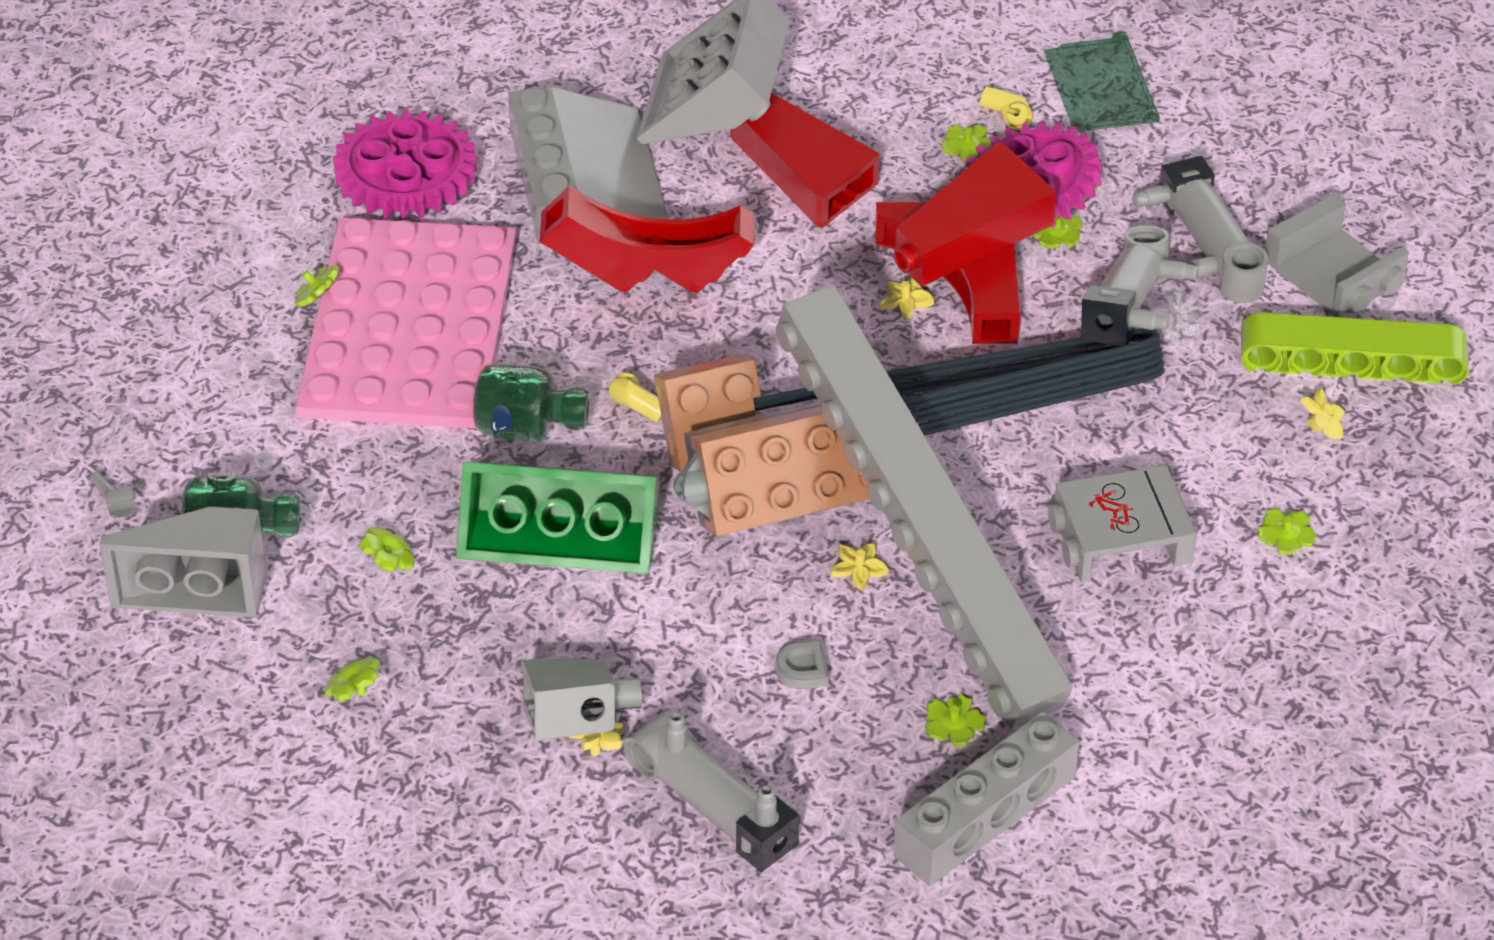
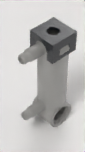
(1189, 192)
(1114, 307)
(756, 821)

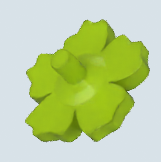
(965, 141)
(1065, 232)
(316, 284)
(1286, 531)
(389, 549)
(353, 678)
(954, 720)

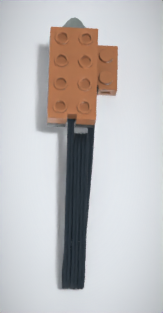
(788, 463)

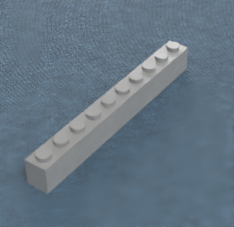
(922, 507)

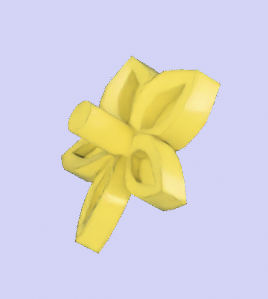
(907, 296)
(1325, 416)
(859, 564)
(603, 740)

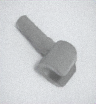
(118, 501)

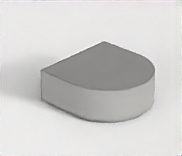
(802, 665)

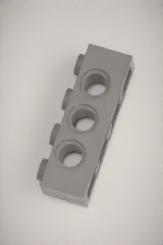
(985, 798)

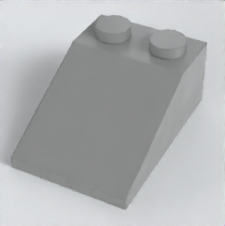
(188, 564)

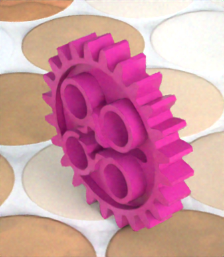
(1060, 158)
(405, 164)

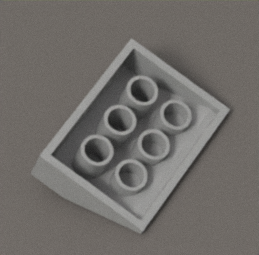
(717, 73)
(583, 145)

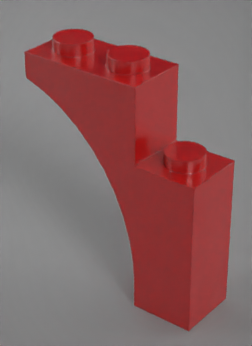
(629, 247)
(985, 287)

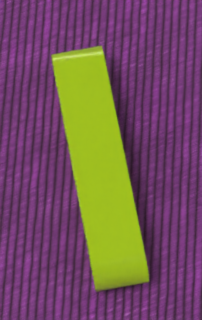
(1354, 348)

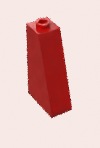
(809, 159)
(974, 216)

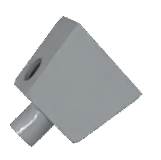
(574, 696)

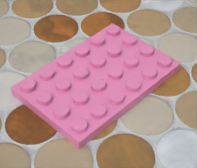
(407, 322)

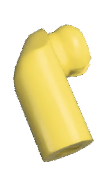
(1011, 106)
(628, 393)

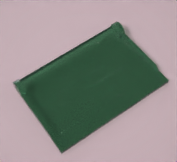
(1101, 84)

